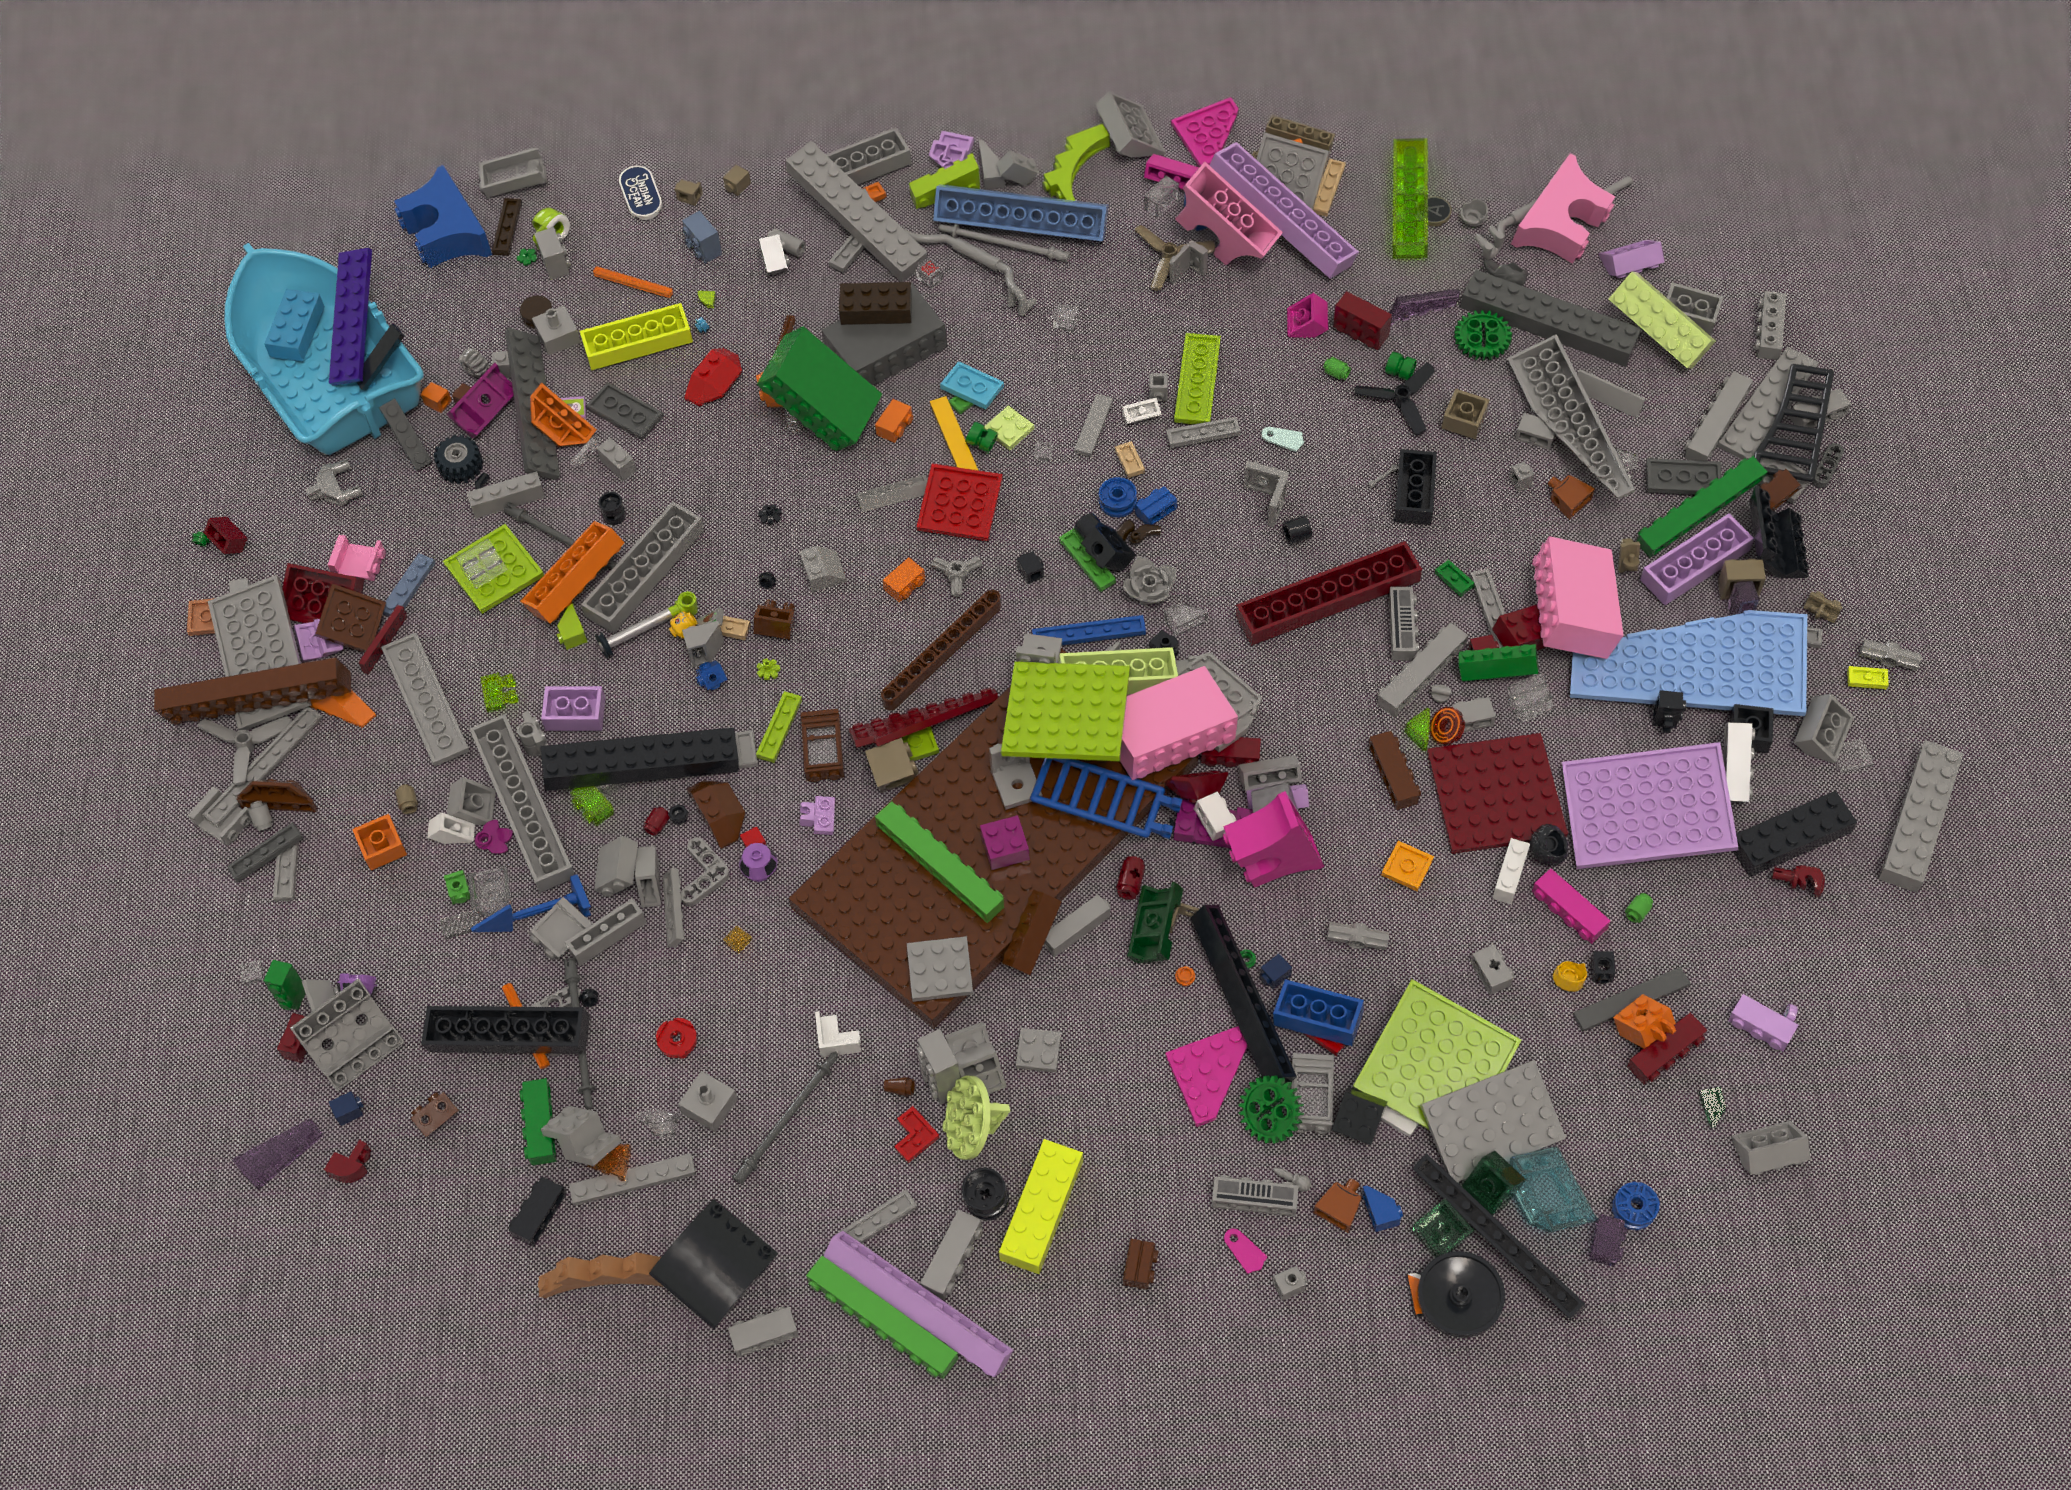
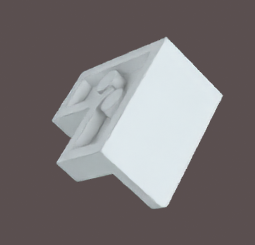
(832, 1041)

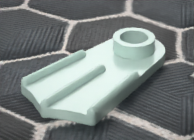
(1284, 438)

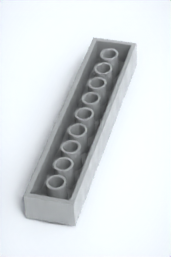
(856, 211)
(522, 803)

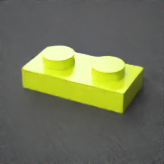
(1867, 677)

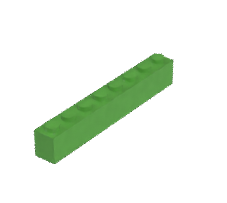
(940, 862)
(882, 1317)

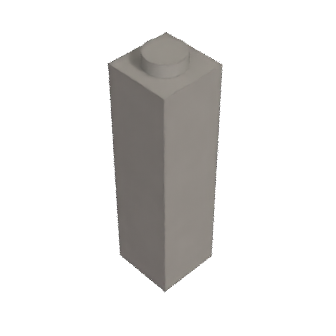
(1077, 925)

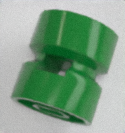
(1402, 366)
(980, 436)

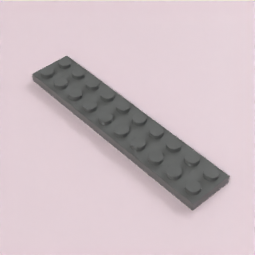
(526, 374)

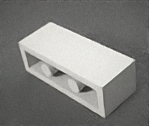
(1511, 871)

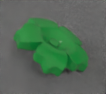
(527, 257)

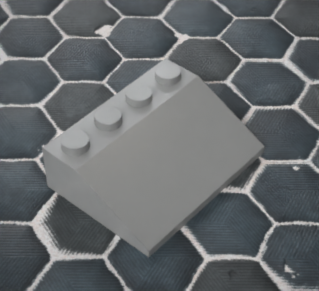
(1129, 126)

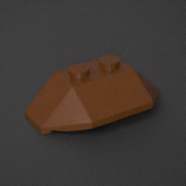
(278, 795)
(719, 810)

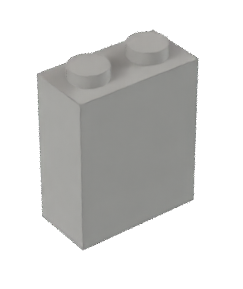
(616, 866)

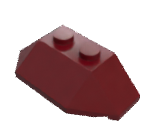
(1197, 785)

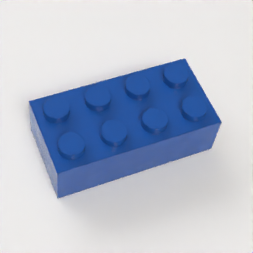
(1318, 1012)

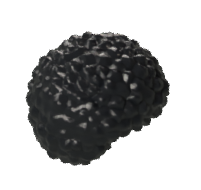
(1549, 845)

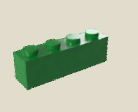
(1498, 662)
(536, 1114)

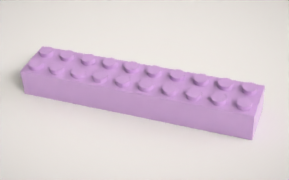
(1285, 210)

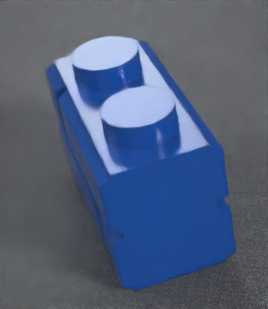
(1155, 506)

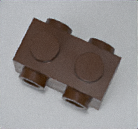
(435, 1116)

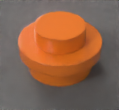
(1185, 976)

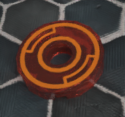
(1438, 724)

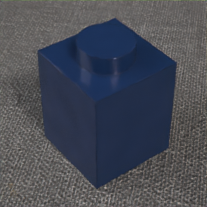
(1275, 971)
(346, 1108)

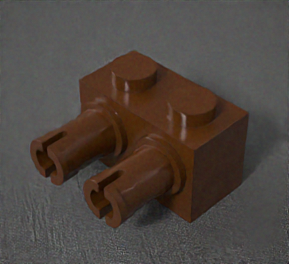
(774, 621)

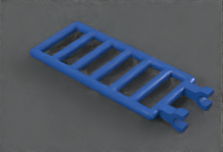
(1151, 826)

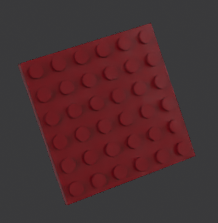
(1494, 791)

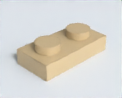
(1129, 459)
(735, 627)

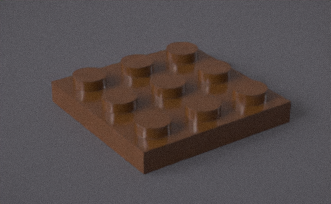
(350, 618)

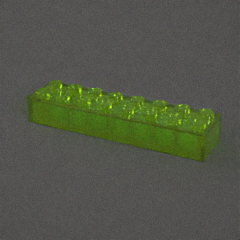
(1410, 198)

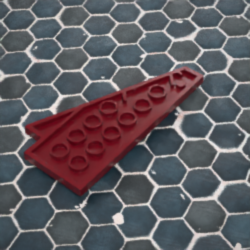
(899, 725)

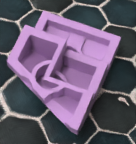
(950, 148)
(312, 646)

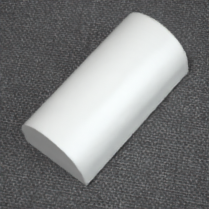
(1141, 411)

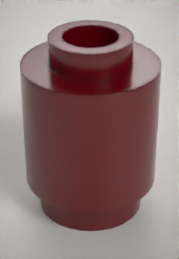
(656, 821)

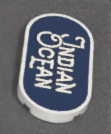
(640, 192)

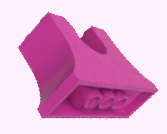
(1272, 842)

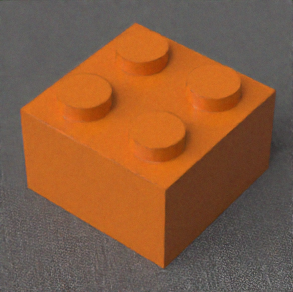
(379, 842)

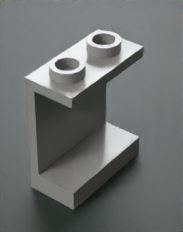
(229, 829)

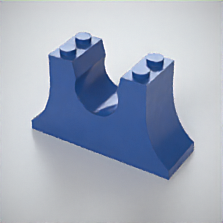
(442, 221)

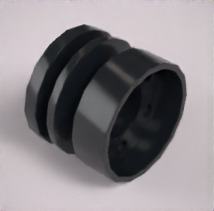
(982, 1183)

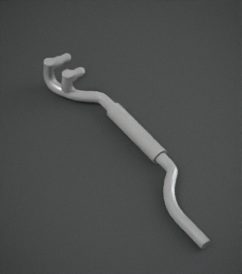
(1518, 215)
(1014, 292)

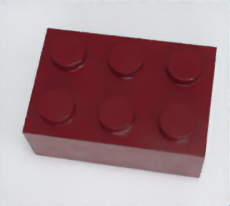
(1362, 320)
(1520, 628)

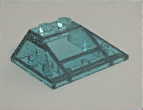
(1550, 1192)

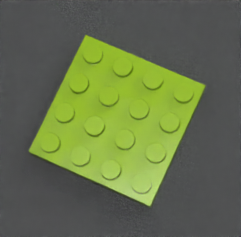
(521, 570)

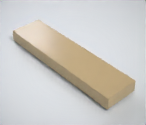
(1329, 186)

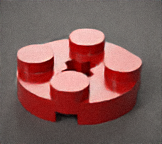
(672, 1028)

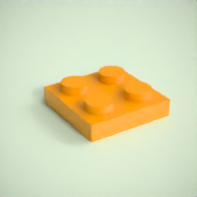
(1407, 866)

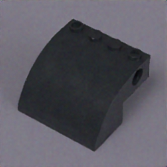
(713, 1263)

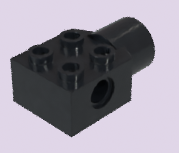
(1103, 543)

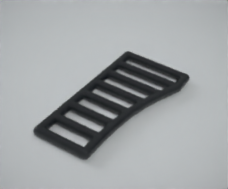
(1783, 410)

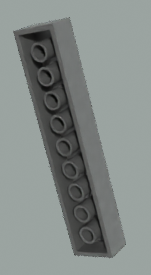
(1550, 316)

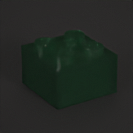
(1493, 1182)
(1442, 1229)

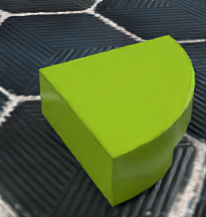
(707, 298)

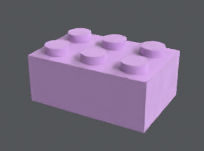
(573, 708)

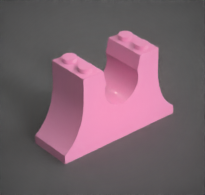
(1228, 214)
(1549, 219)

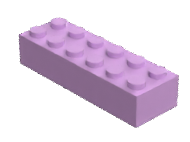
(1696, 559)

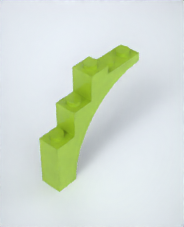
(1078, 149)

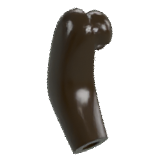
(1125, 529)
(1143, 532)

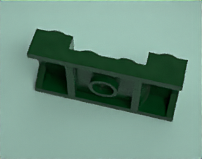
(1153, 924)

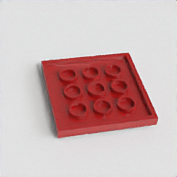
(959, 502)

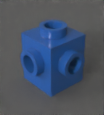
(710, 675)

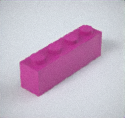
(1158, 167)
(1570, 906)

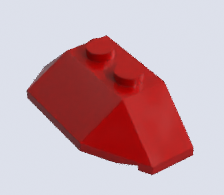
(713, 376)

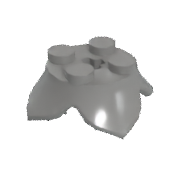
(1145, 572)

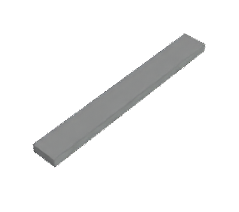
(264, 764)

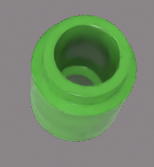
(1337, 368)
(1639, 908)

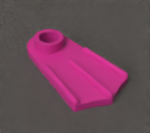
(1245, 1251)

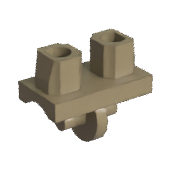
(1628, 555)
(1823, 607)

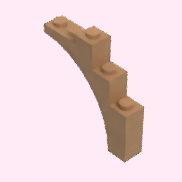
(603, 1270)

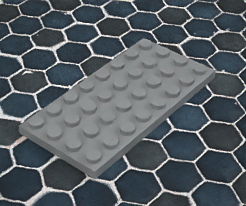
(253, 637)

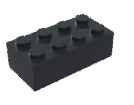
(1415, 486)

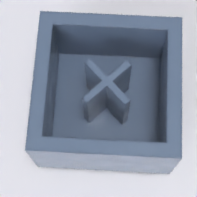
(701, 237)

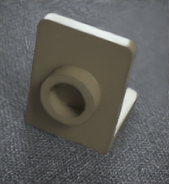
(1182, 910)

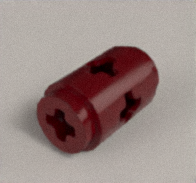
(1130, 878)

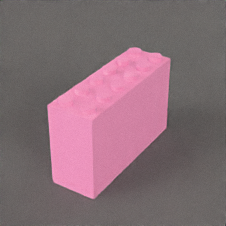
(1577, 597)
(1175, 722)

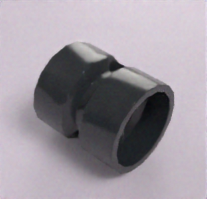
(612, 508)

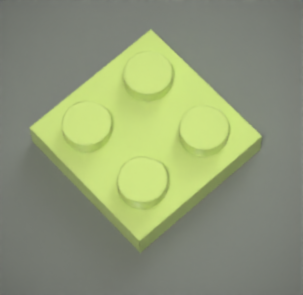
(1010, 427)

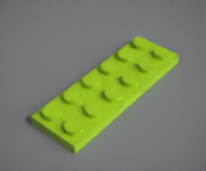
(1197, 378)

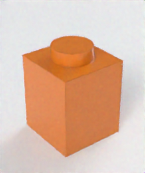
(436, 397)

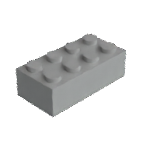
(937, 1065)

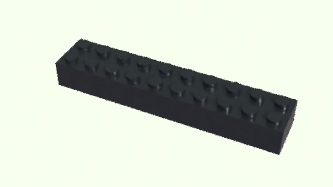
(639, 758)

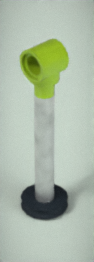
(680, 605)

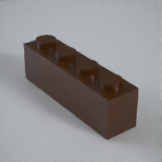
(1394, 770)
(1031, 932)

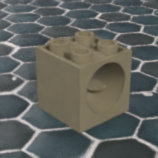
(892, 765)

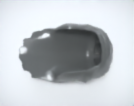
(1509, 272)

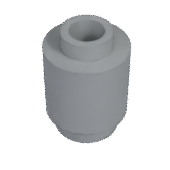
(260, 815)

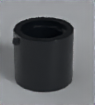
(1297, 529)

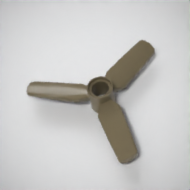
(1168, 251)

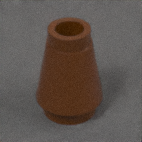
(900, 1086)

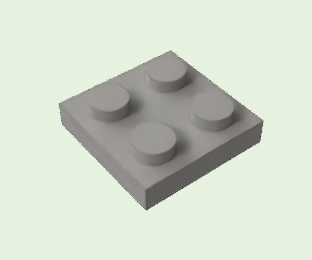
(1038, 1050)

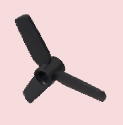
(1402, 396)

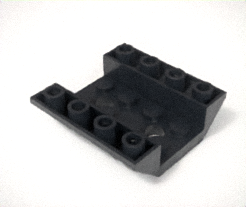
(1778, 537)

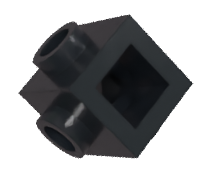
(1164, 640)

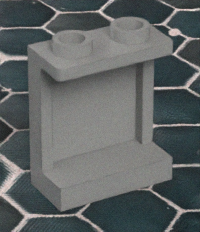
(557, 927)

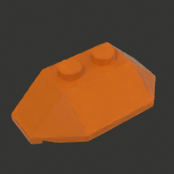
(558, 419)

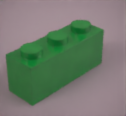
(285, 985)

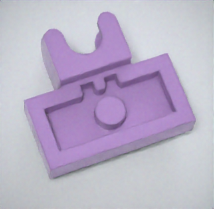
(819, 814)

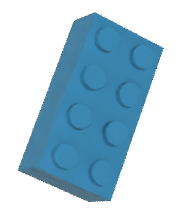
(294, 325)

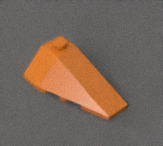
(347, 707)

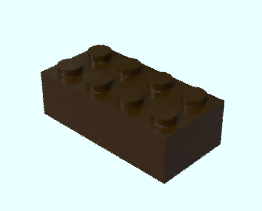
(875, 303)

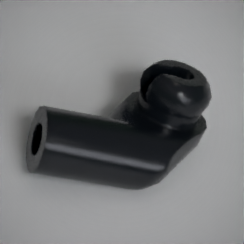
(480, 482)

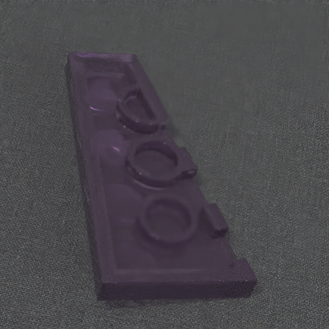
(1422, 303)
(272, 1156)

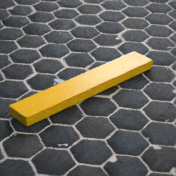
(952, 433)

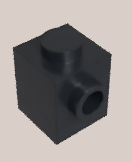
(1030, 567)

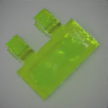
(493, 691)

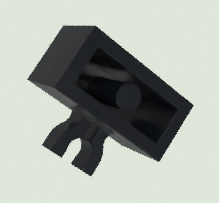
(1668, 710)

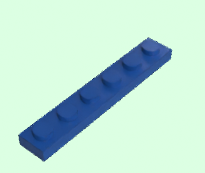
(1095, 630)

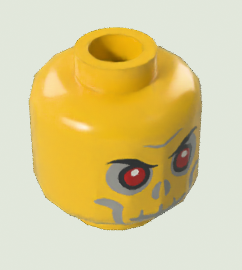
(680, 622)

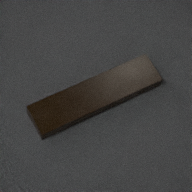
(506, 227)

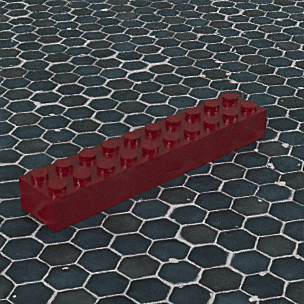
(1328, 593)

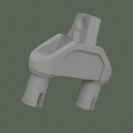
(328, 487)

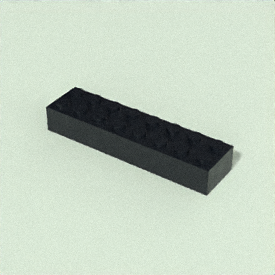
(505, 1029)

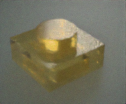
(737, 939)

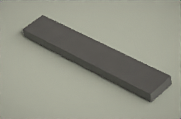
(1608, 1008)

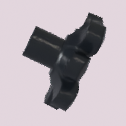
(770, 513)

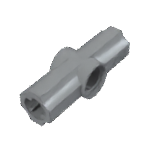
(1890, 654)
(1358, 935)

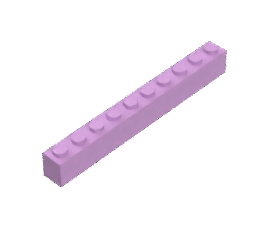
(919, 1304)

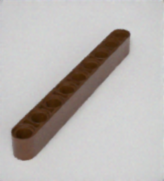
(939, 657)

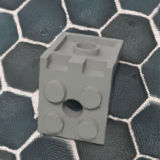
(1268, 481)
(1039, 649)
(1009, 771)

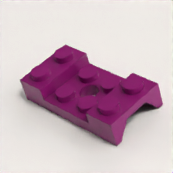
(474, 415)
(1190, 828)

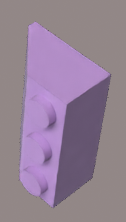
(1632, 258)

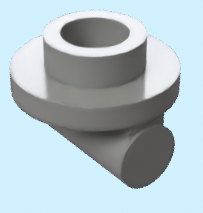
(1440, 693)

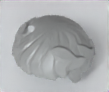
(1474, 212)

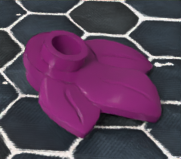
(496, 837)

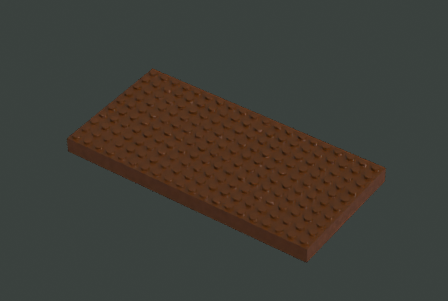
(880, 898)

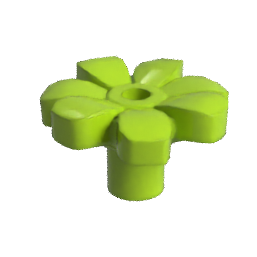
(768, 669)

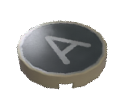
(1438, 211)

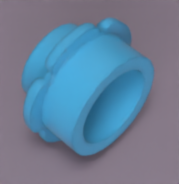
(701, 325)

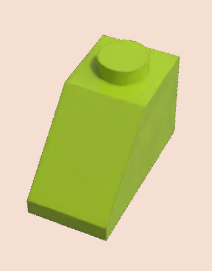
(570, 629)

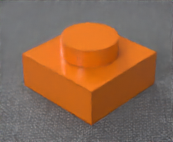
(876, 191)

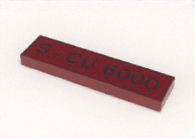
(383, 638)

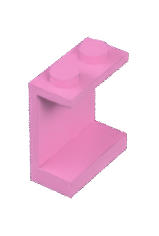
(356, 559)

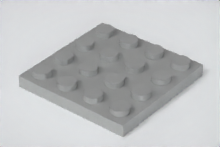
(1295, 165)

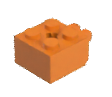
(1645, 1021)

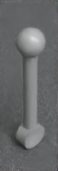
(1394, 468)

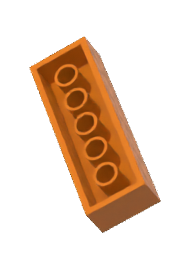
(572, 572)

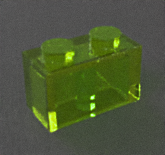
(592, 804)

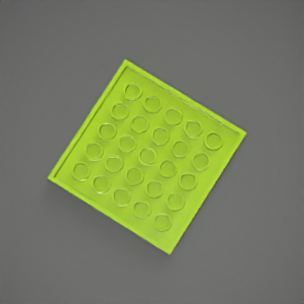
(1066, 711)
(1432, 1051)

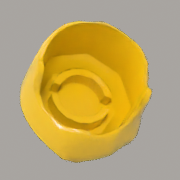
(1570, 976)

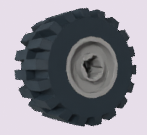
(458, 459)

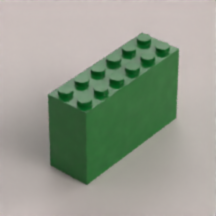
(819, 389)

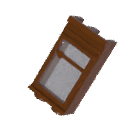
(822, 745)

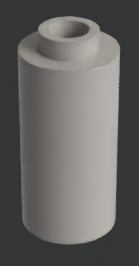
(793, 245)

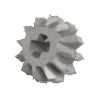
(473, 362)

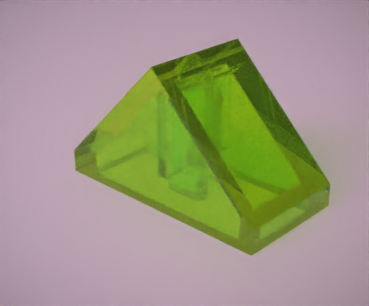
(1418, 729)

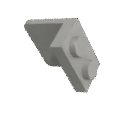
(1190, 256)

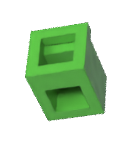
(457, 887)

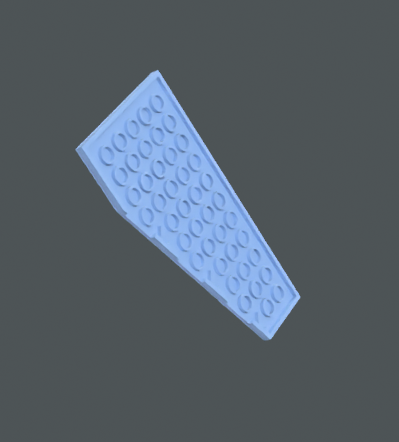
(1714, 662)

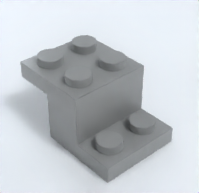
(977, 1056)
(581, 1135)

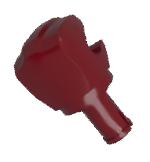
(1798, 876)

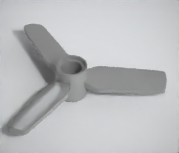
(244, 741)

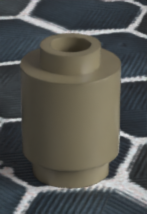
(406, 799)

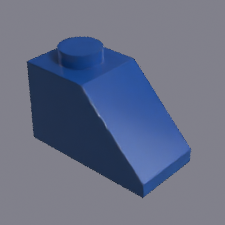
(1381, 1209)

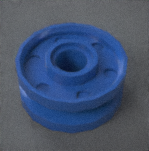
(1117, 497)
(1643, 1196)

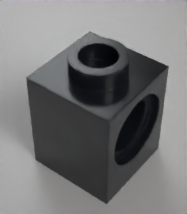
(1604, 959)

